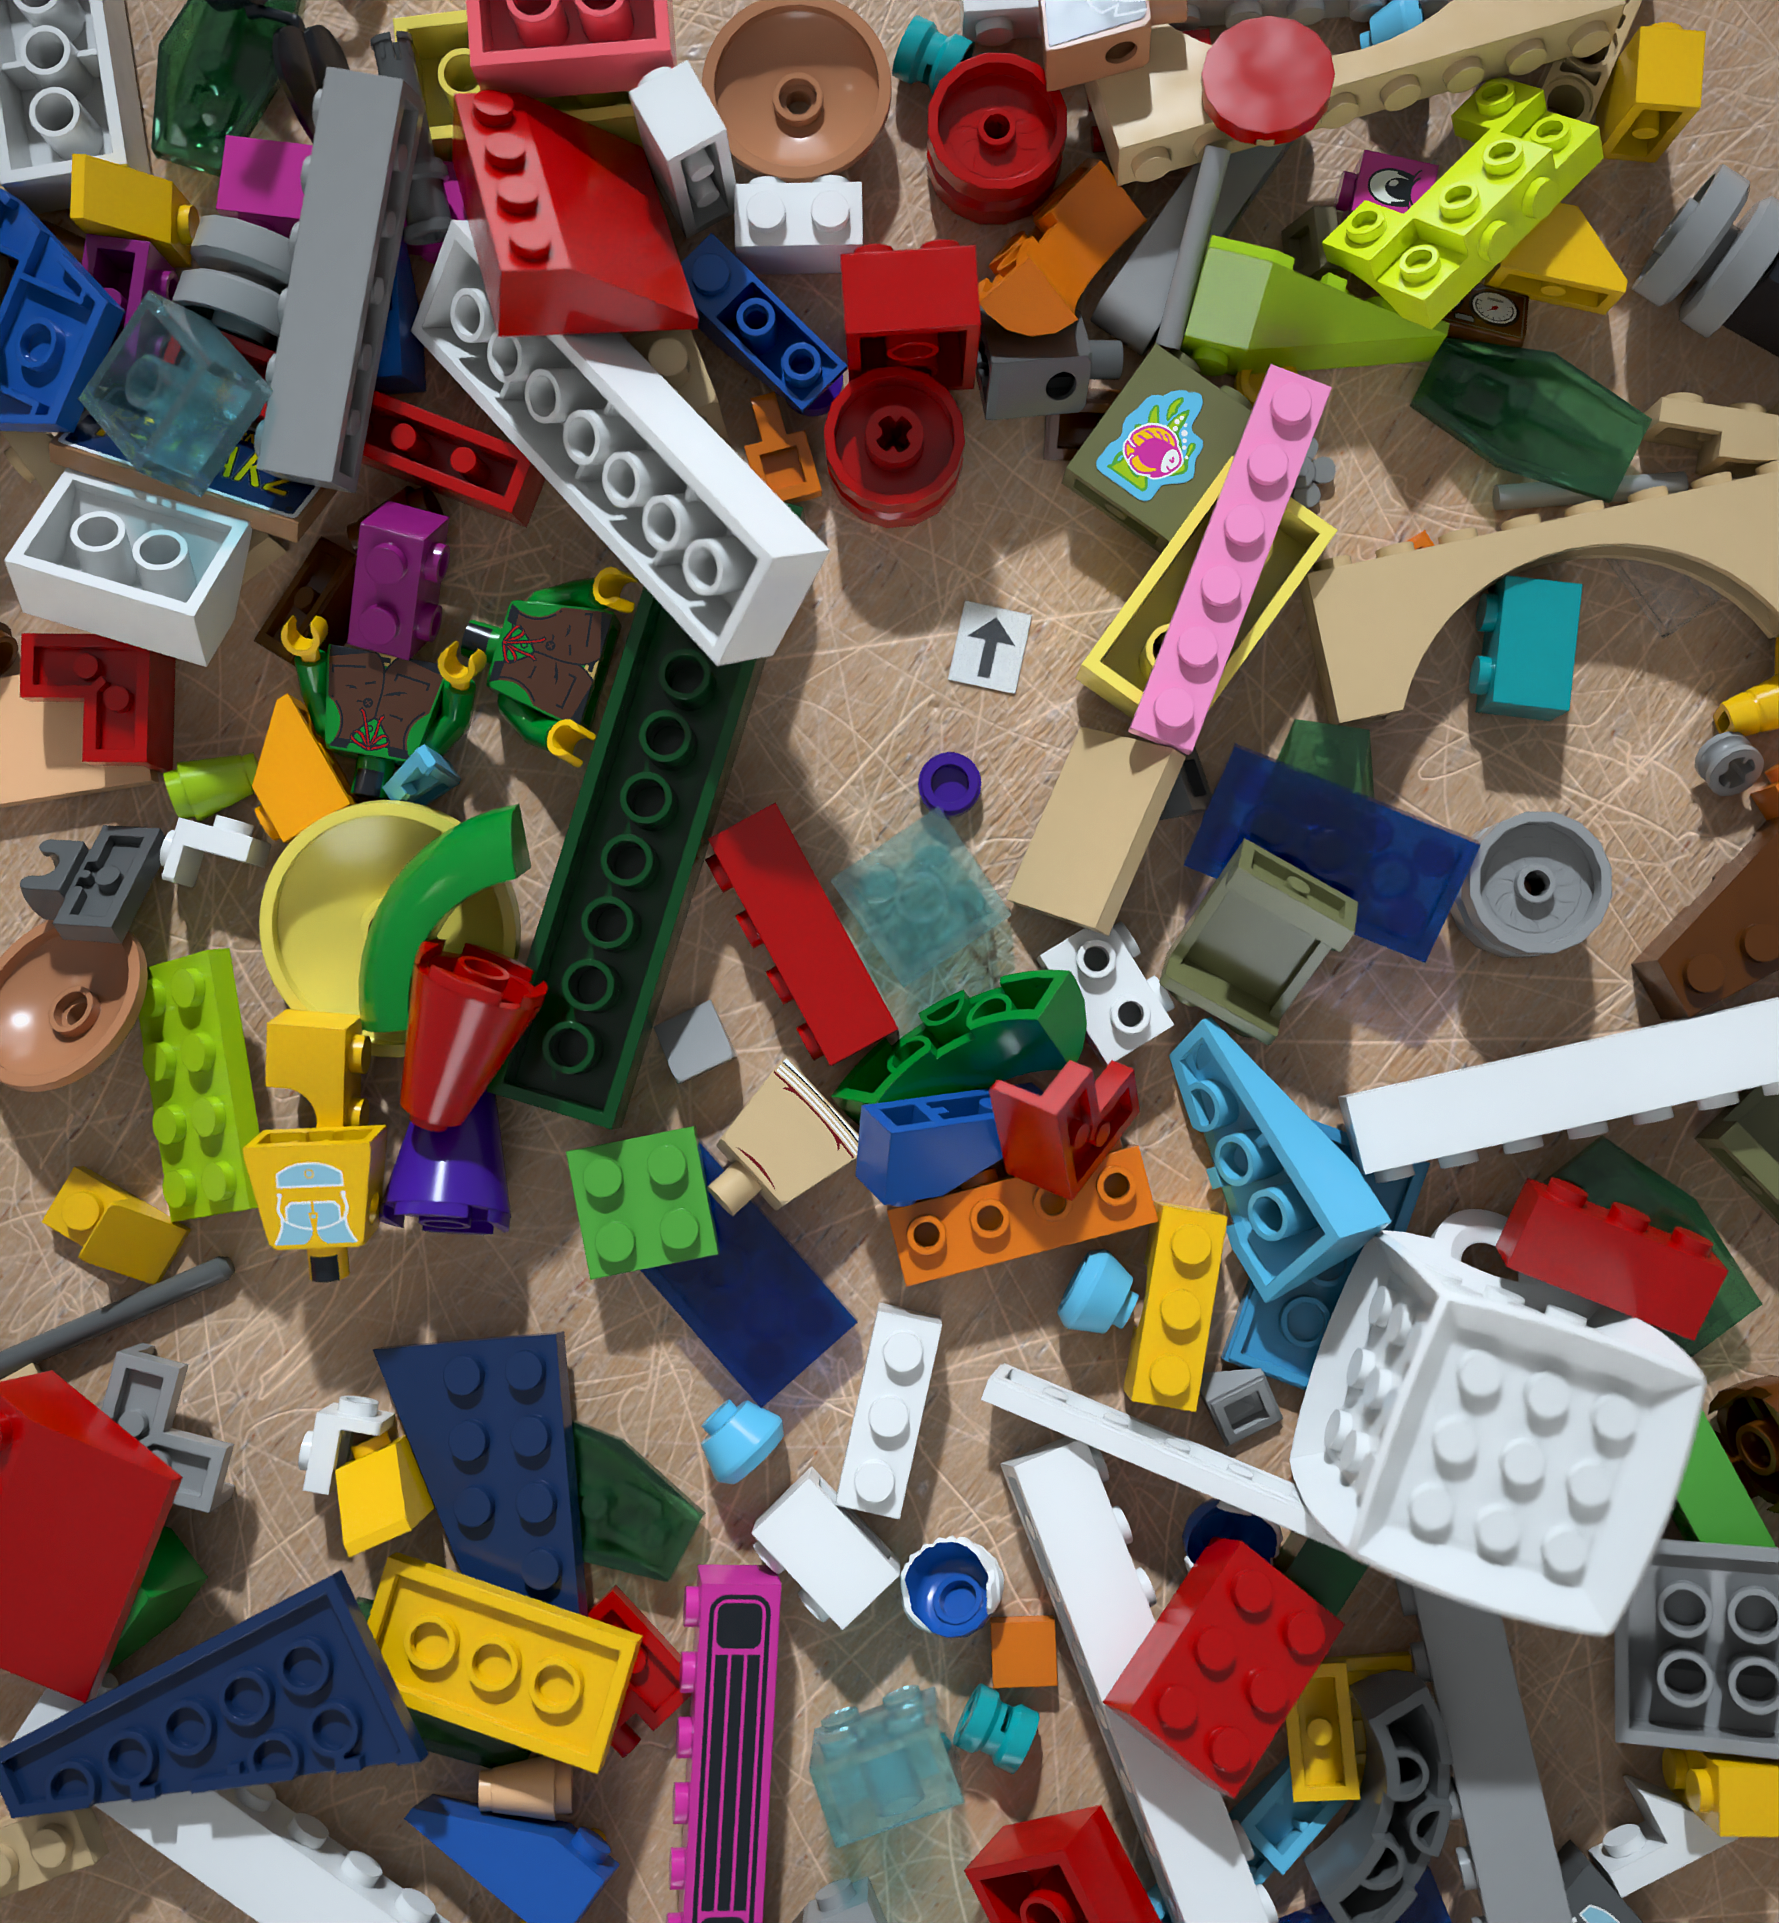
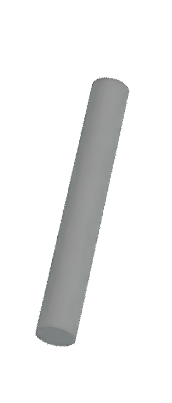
(1193, 246)
(1546, 495)

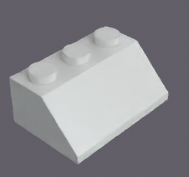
(131, 566)

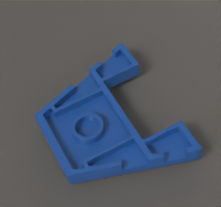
(51, 326)

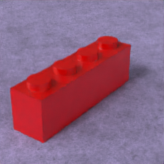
(802, 936)

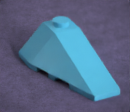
(1285, 1183)

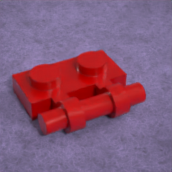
(656, 1672)

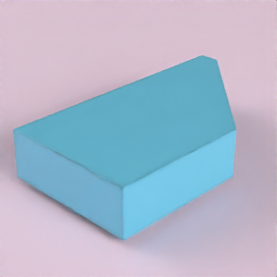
(422, 778)

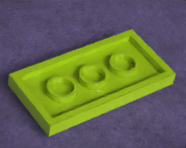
(199, 1084)

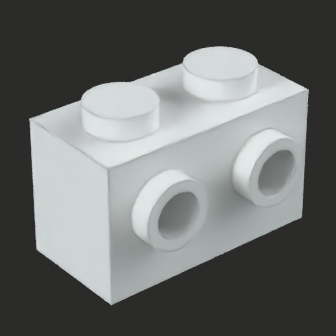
(797, 224)
(1119, 1001)
(824, 1550)

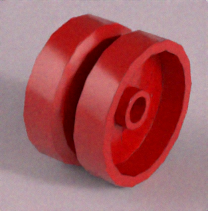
(995, 138)
(888, 410)

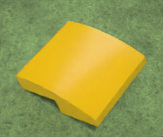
(1328, 1728)

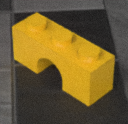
(322, 1061)
(1177, 1308)

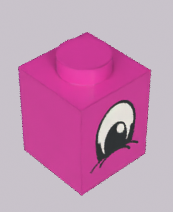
(1384, 181)

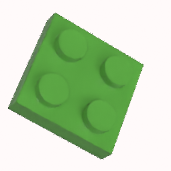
(643, 1202)

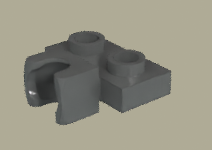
(97, 889)

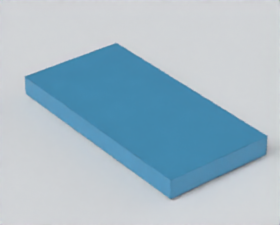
(1287, 1332)

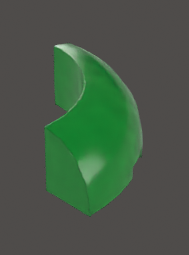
(422, 898)
(974, 1041)

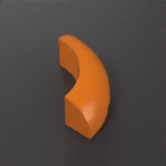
(1052, 265)

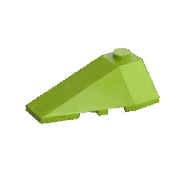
(1263, 313)

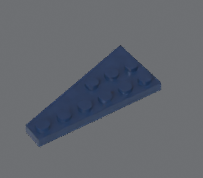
(497, 1457)
(246, 1708)

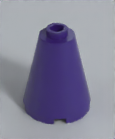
(452, 1177)

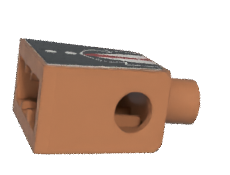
(1099, 36)

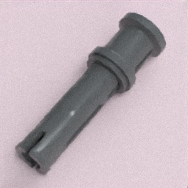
(427, 206)

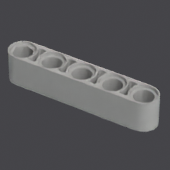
(1137, 296)

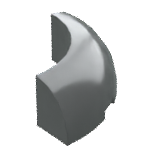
(1403, 1809)

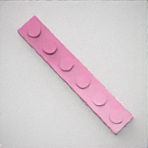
(1230, 559)

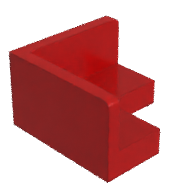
(123, 690)
(1066, 1130)

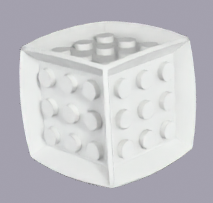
(1493, 1432)

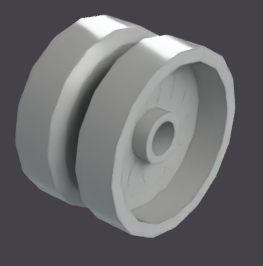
(1712, 251)
(238, 278)
(1566, 878)

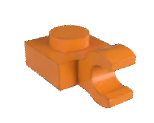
(781, 458)

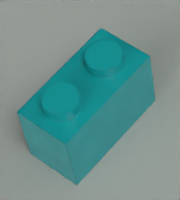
(1526, 648)

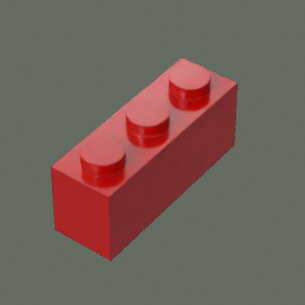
(1612, 1256)

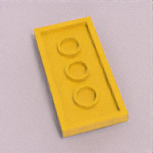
(502, 1661)

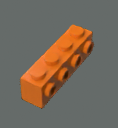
(1011, 1218)

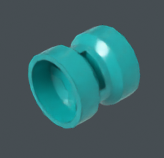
(927, 54)
(996, 1728)

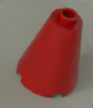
(461, 1028)

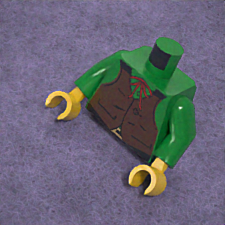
(554, 658)
(381, 704)

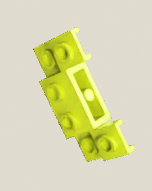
(1476, 210)

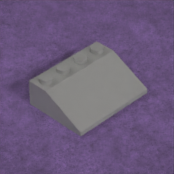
(1701, 1651)

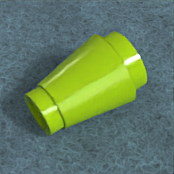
(210, 784)

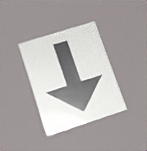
(990, 647)

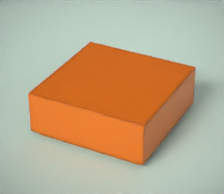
(1023, 1651)

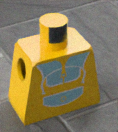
(319, 1191)

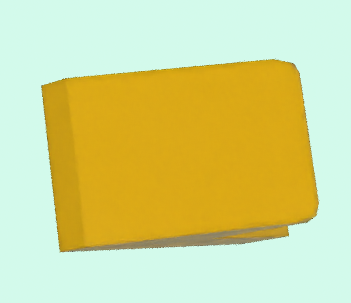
(115, 1227)

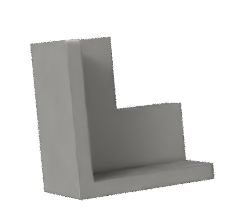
(144, 1402)

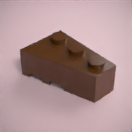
(1722, 937)

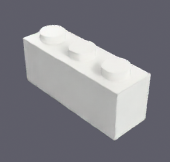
(685, 147)
(889, 1410)

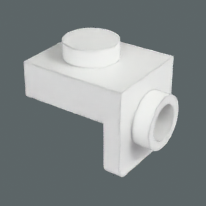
(228, 838)
(332, 1437)

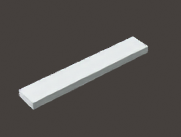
(1153, 1449)

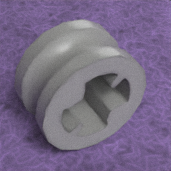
(1731, 748)

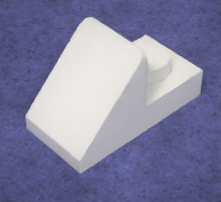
(1658, 1846)

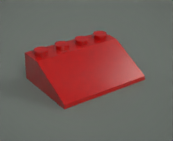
(564, 222)
(74, 1532)

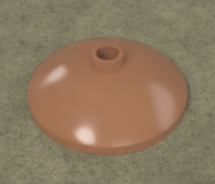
(793, 54)
(65, 1006)

